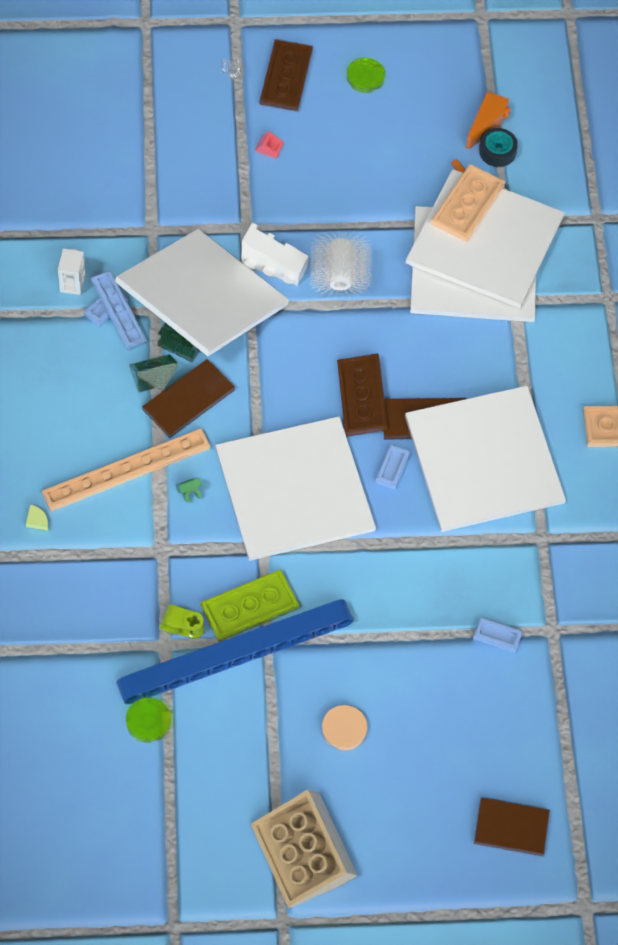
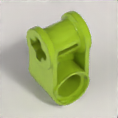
(181, 622)

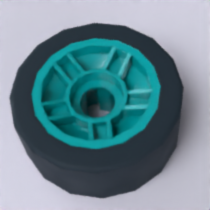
(498, 138)

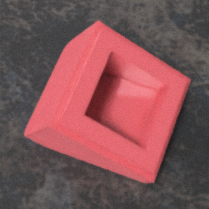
(269, 145)

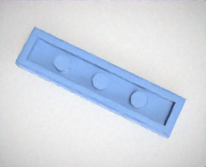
(118, 310)

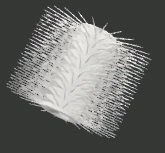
(340, 263)

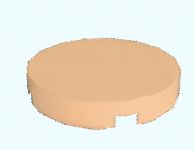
(344, 727)

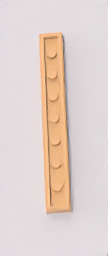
(125, 469)

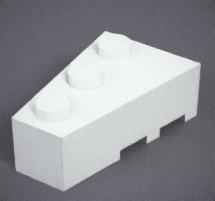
(273, 258)

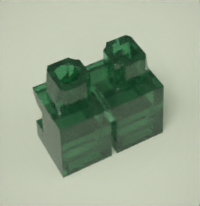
(173, 341)

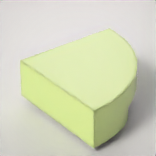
(36, 518)

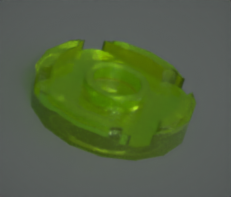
(365, 75)
(148, 720)

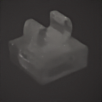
(231, 67)

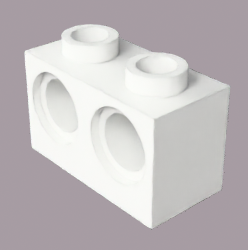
(71, 271)

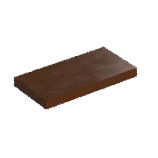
(286, 75)
(362, 395)
(188, 398)
(398, 407)

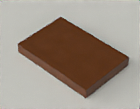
(511, 827)

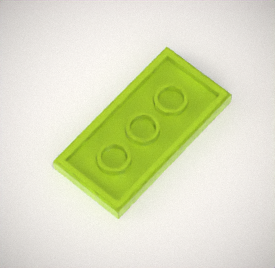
(249, 605)

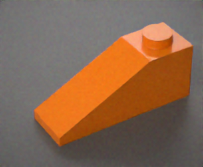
(490, 116)

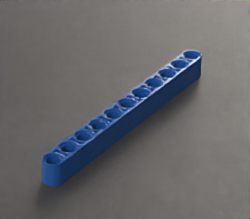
(234, 651)

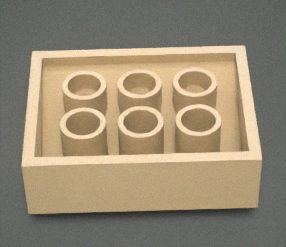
(303, 848)

